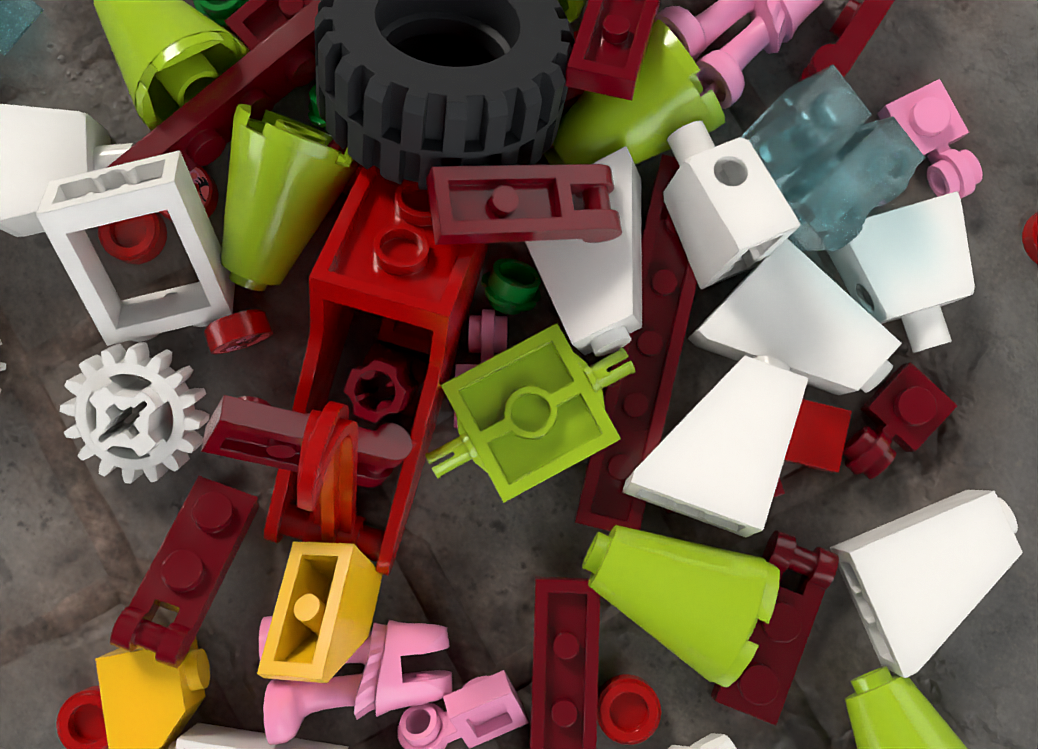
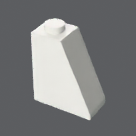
(599, 283)
(804, 319)
(727, 450)
(927, 573)

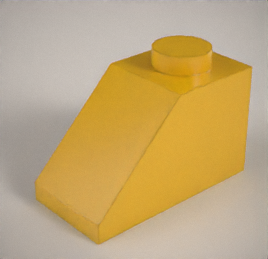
(320, 612)
(147, 700)

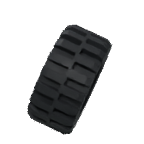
(441, 81)

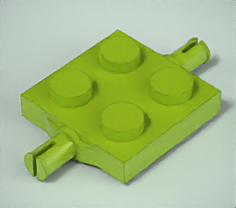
(530, 412)

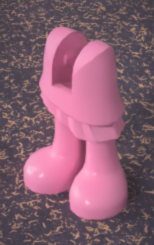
(721, 69)
(377, 688)

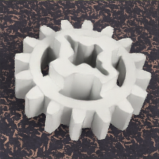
(110, 392)

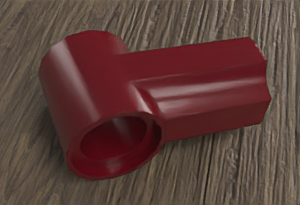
(386, 384)

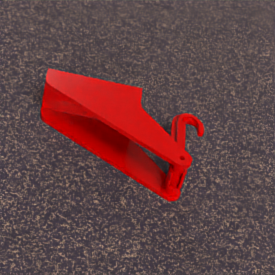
(386, 264)

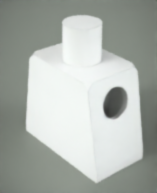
(41, 148)
(724, 205)
(910, 266)

